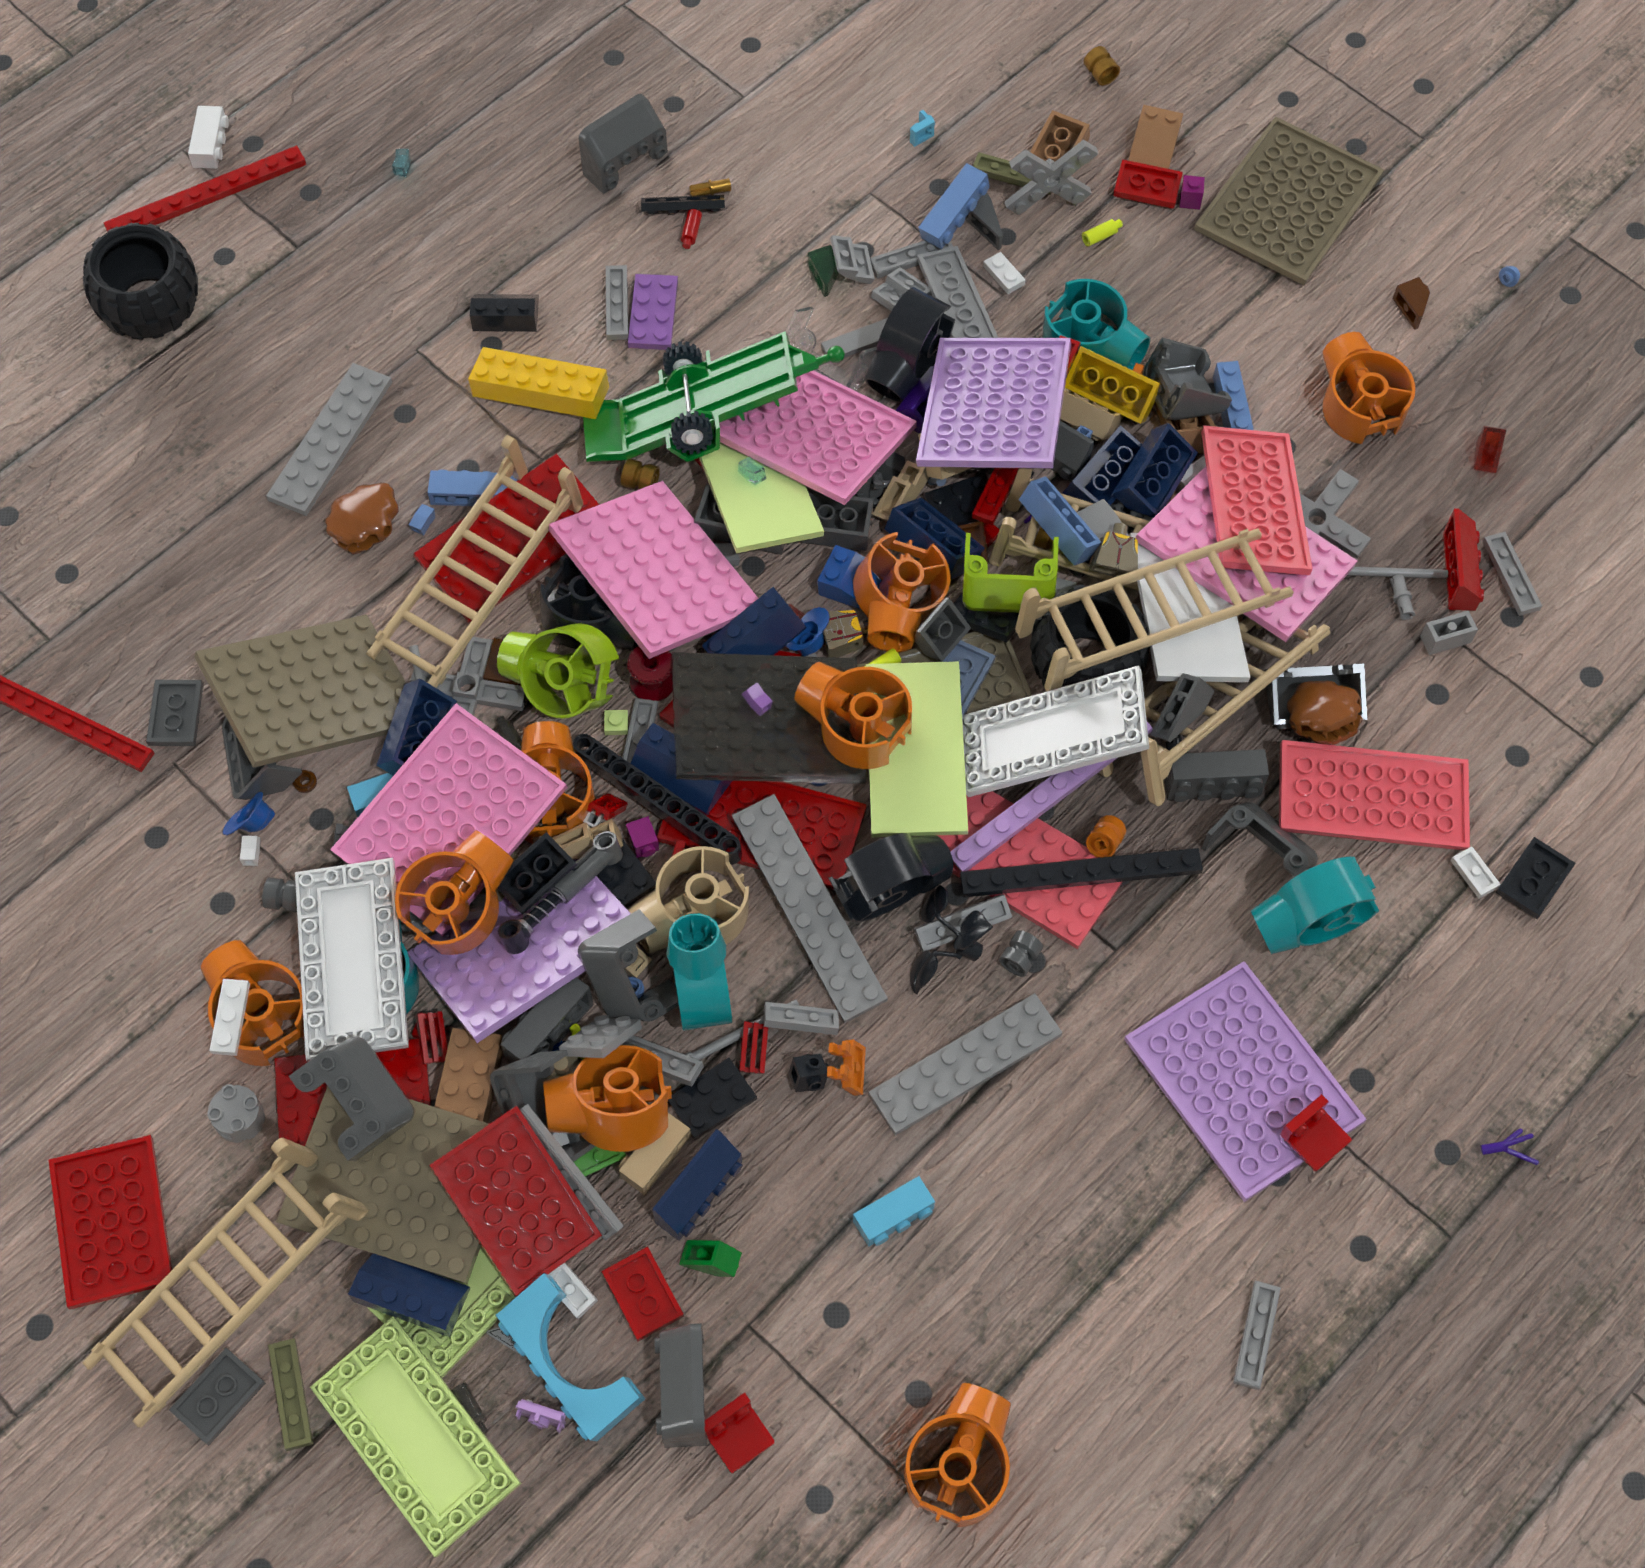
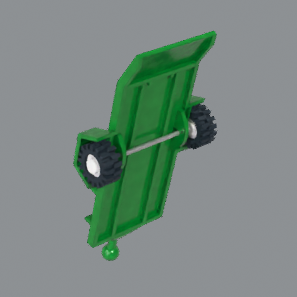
(696, 397)

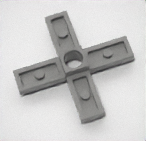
(1051, 176)
(1326, 506)
(484, 692)

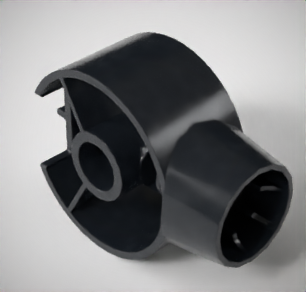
(908, 344)
(579, 605)
(891, 874)

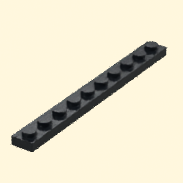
(1080, 872)

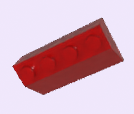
(1462, 562)

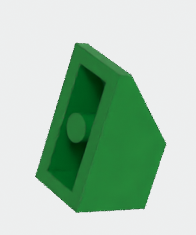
(711, 1257)

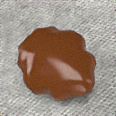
(362, 517)
(1324, 711)

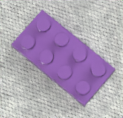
(653, 311)

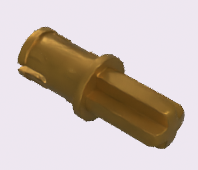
(710, 187)

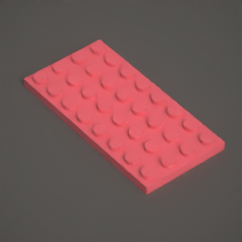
(1255, 488)
(1374, 795)
(1061, 911)

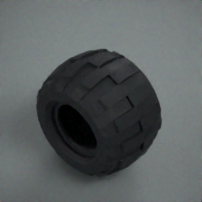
(137, 254)
(1047, 638)

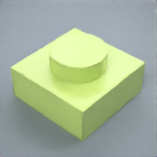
(616, 722)

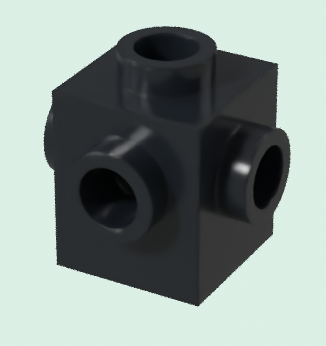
(808, 1072)

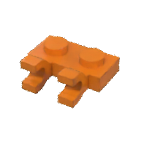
(853, 1066)

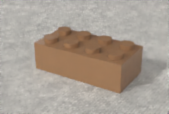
(466, 1075)

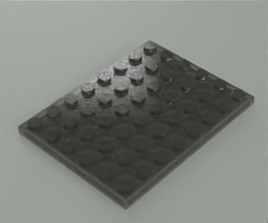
(727, 740)

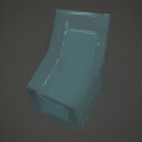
(402, 162)
(752, 471)

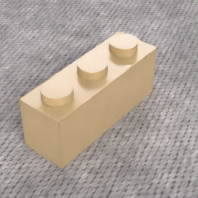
(649, 1162)

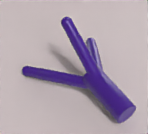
(1509, 1141)

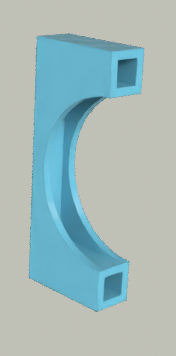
(528, 1324)

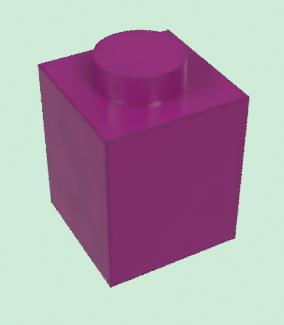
(1192, 192)
(642, 837)

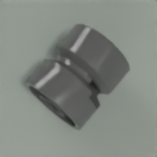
(279, 894)
(1022, 950)

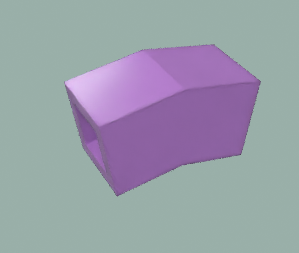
(757, 699)

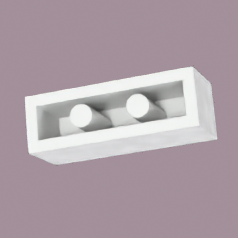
(208, 137)

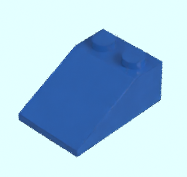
(838, 576)

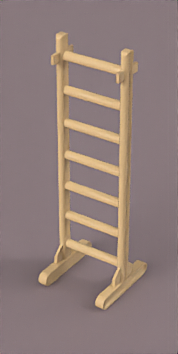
(514, 466)
(1015, 546)
(1064, 667)
(1158, 760)
(340, 1209)

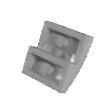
(852, 259)
(895, 286)
(1099, 518)

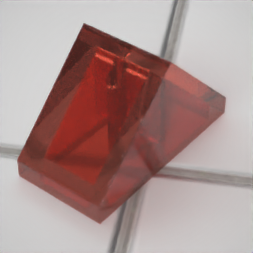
(1489, 449)

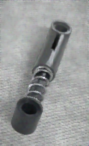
(604, 852)

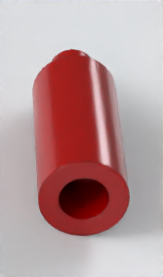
(691, 228)

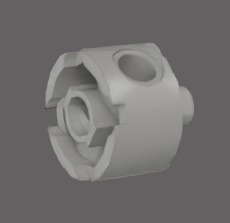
(236, 1113)

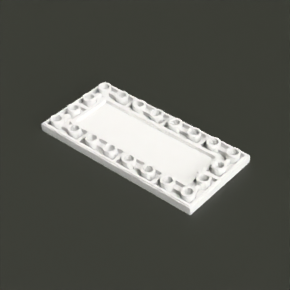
(1209, 652)
(1055, 731)
(351, 956)

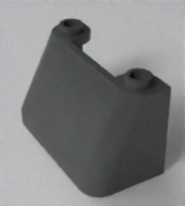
(1182, 385)
(1285, 684)

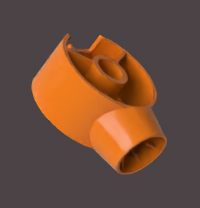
(1378, 385)
(887, 608)
(830, 689)
(552, 747)
(479, 861)
(238, 962)
(606, 1100)
(979, 1416)

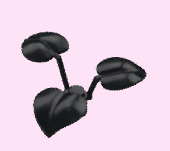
(966, 943)

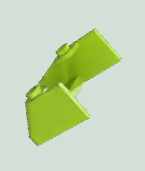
(1005, 591)

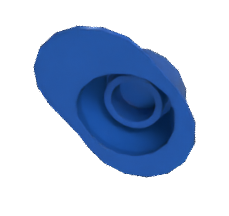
(812, 637)
(251, 817)

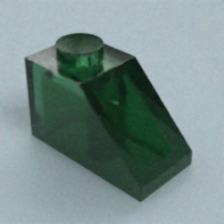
(823, 268)

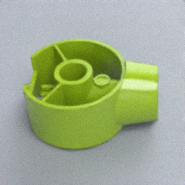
(527, 662)

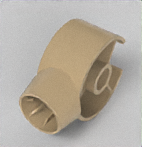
(697, 886)

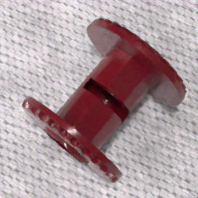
(650, 677)

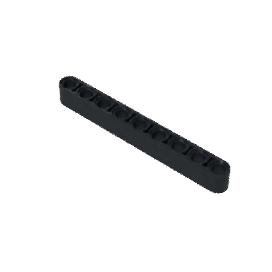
(652, 789)

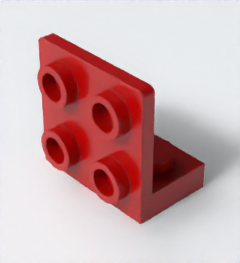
(1315, 1134)
(737, 1433)

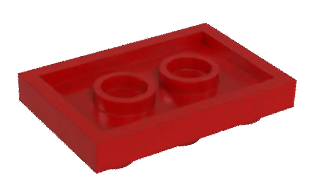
(1148, 184)
(642, 1294)

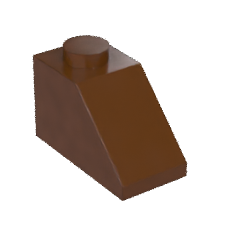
(1412, 300)

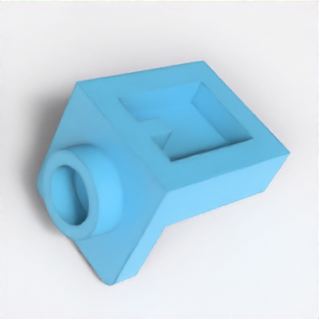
(923, 130)

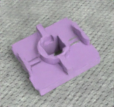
(540, 1415)

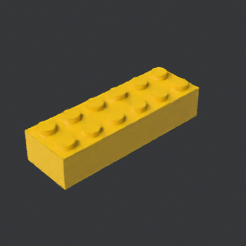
(539, 383)

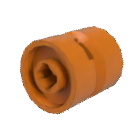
(1106, 836)

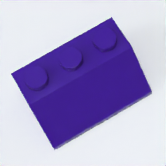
(916, 401)

